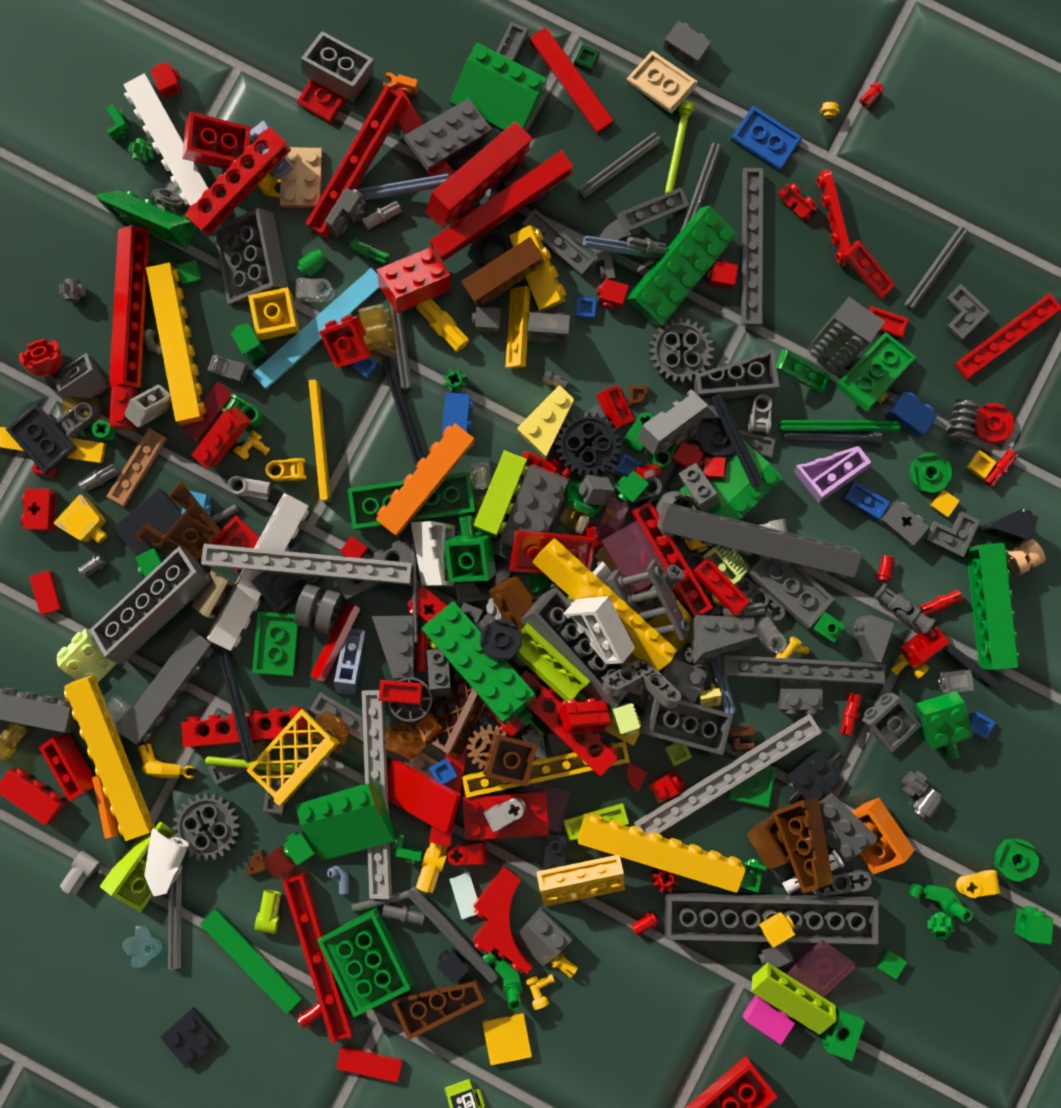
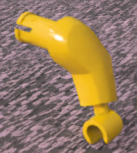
(159, 769)

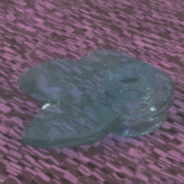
(138, 947)

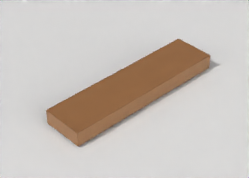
(137, 467)

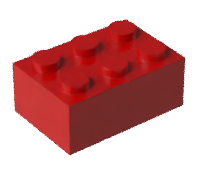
(214, 140)
(413, 280)

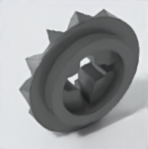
(167, 198)

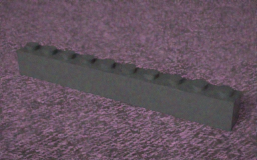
(759, 540)

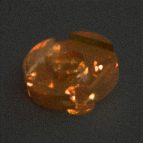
(333, 724)
(395, 742)

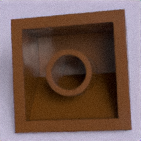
(769, 843)

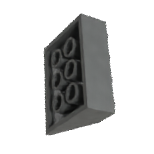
(250, 256)

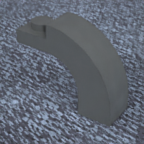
(614, 232)

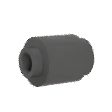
(927, 803)

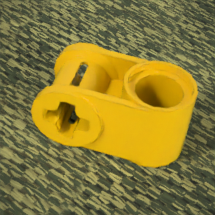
(288, 470)
(981, 883)

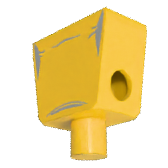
(82, 520)

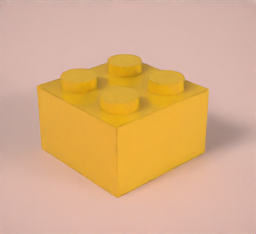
(274, 313)

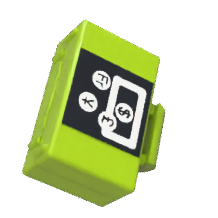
(462, 1095)

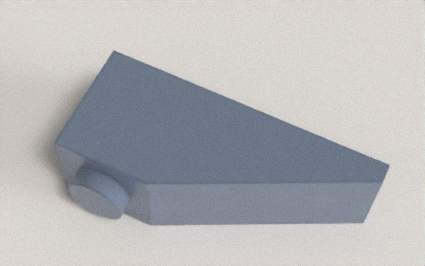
(350, 662)

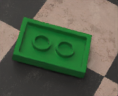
(275, 644)

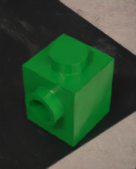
(631, 487)
(149, 561)
(828, 628)
(298, 847)

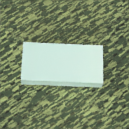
(464, 894)

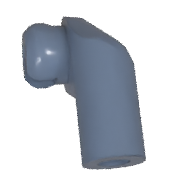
(340, 876)

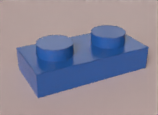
(866, 500)

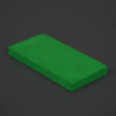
(876, 371)

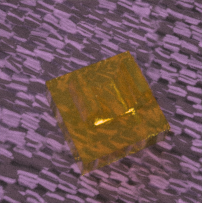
(578, 522)

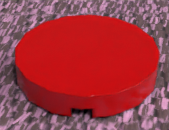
(993, 423)

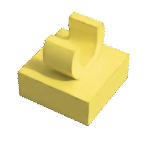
(710, 697)

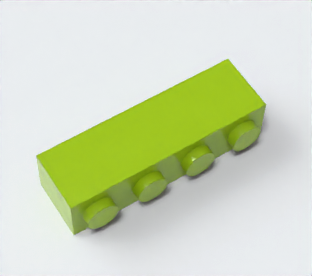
(500, 494)
(793, 998)

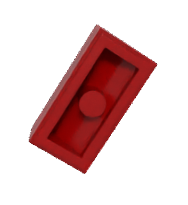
(615, 407)

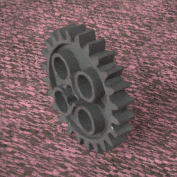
(662, 350)
(223, 816)

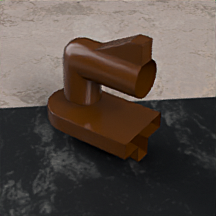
(736, 744)

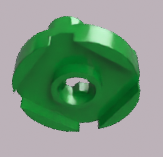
(936, 463)
(575, 501)
(1027, 854)

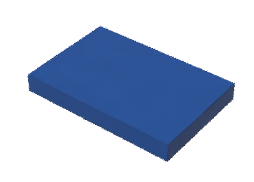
(766, 138)

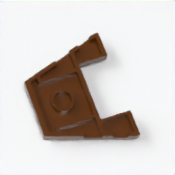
(191, 529)

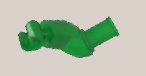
(946, 899)
(511, 980)

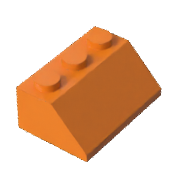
(891, 844)

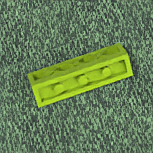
(547, 665)

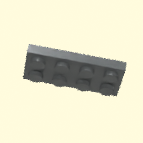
(447, 134)
(792, 589)

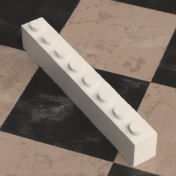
(166, 138)
(244, 595)

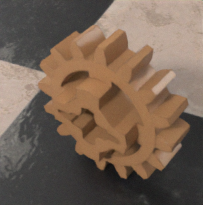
(481, 750)

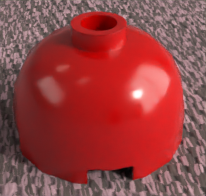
(42, 358)

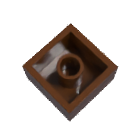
(510, 760)

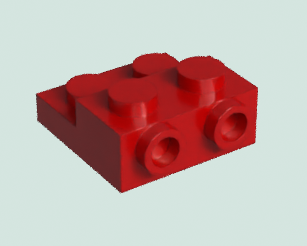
(345, 340)

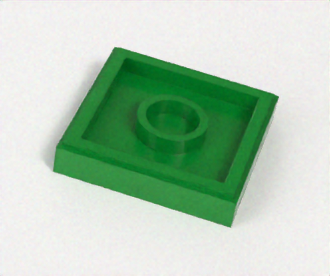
(755, 789)

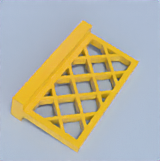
(308, 766)
(585, 874)

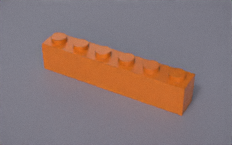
(425, 480)

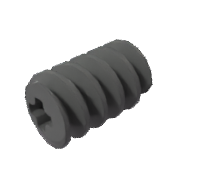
(962, 420)

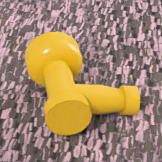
(253, 440)
(794, 646)
(919, 670)
(535, 985)

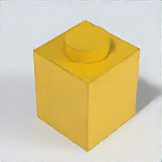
(777, 929)

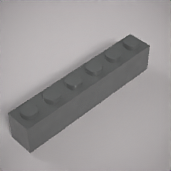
(166, 686)

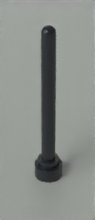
(873, 439)

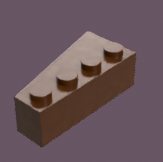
(503, 272)
(512, 600)
(805, 843)
(432, 1007)

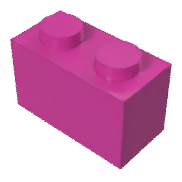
(768, 1019)

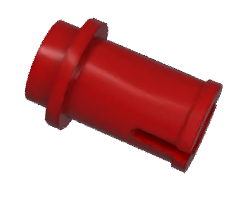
(875, 91)
(592, 531)
(885, 568)
(645, 924)
(306, 1018)

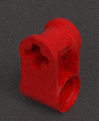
(473, 853)

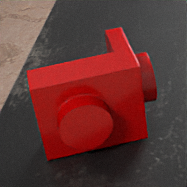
(667, 786)

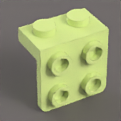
(84, 658)

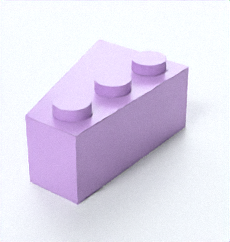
(831, 473)

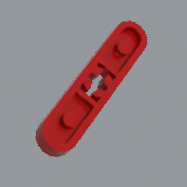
(831, 202)

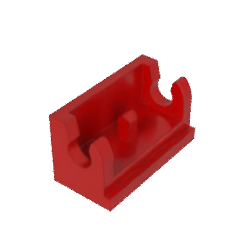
(923, 646)

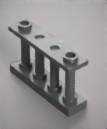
(619, 585)

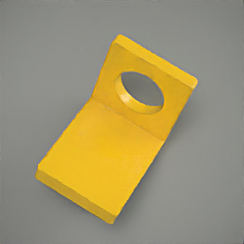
(267, 186)

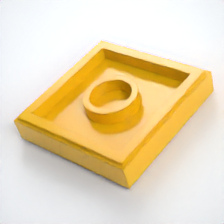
(507, 1039)

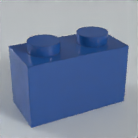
(457, 411)
(912, 414)

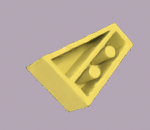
(545, 422)

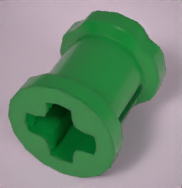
(98, 431)

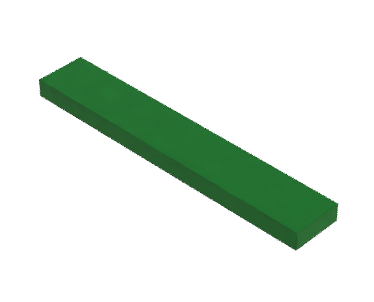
(251, 960)

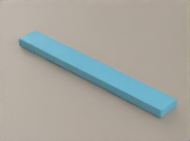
(309, 336)

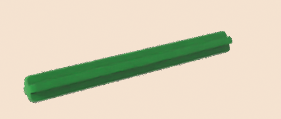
(839, 425)

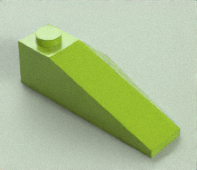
(128, 878)

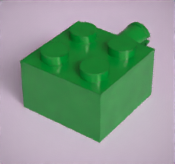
(469, 555)
(945, 722)

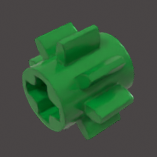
(141, 150)
(451, 376)
(941, 925)

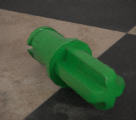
(369, 251)

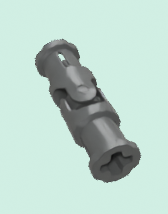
(672, 576)
(898, 604)

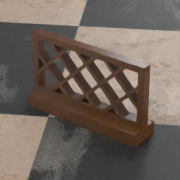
(466, 716)

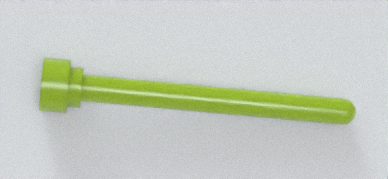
(685, 110)
(227, 762)

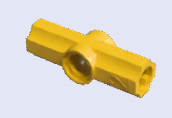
(443, 324)
(432, 866)

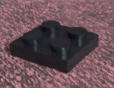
(190, 1037)

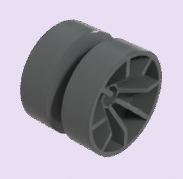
(312, 607)
(413, 712)

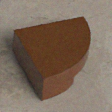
(637, 394)
(255, 864)

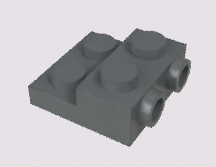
(347, 209)
(799, 695)
(891, 721)

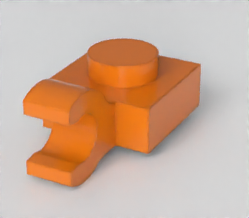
(408, 85)

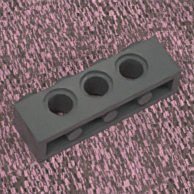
(350, 589)

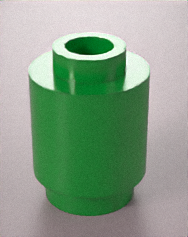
(312, 263)

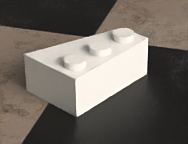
(431, 553)
(603, 627)

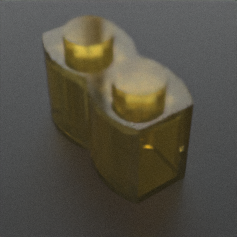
(376, 327)

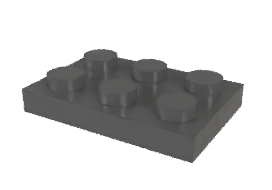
(843, 829)

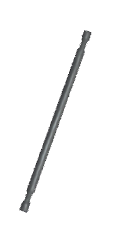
(414, 589)

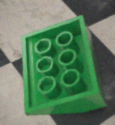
(499, 88)
(148, 216)
(735, 490)
(346, 820)
(366, 962)

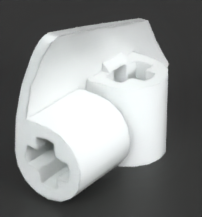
(164, 861)

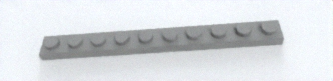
(306, 564)
(376, 769)
(729, 776)

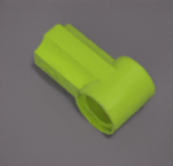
(268, 919)

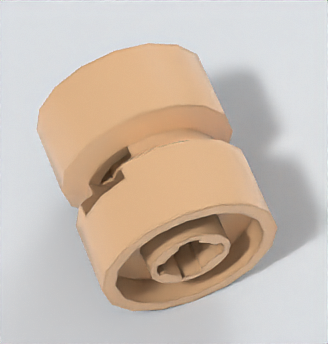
(1027, 555)

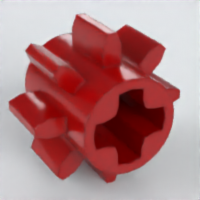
(659, 881)

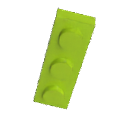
(614, 812)

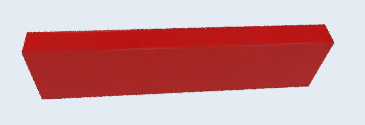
(335, 642)

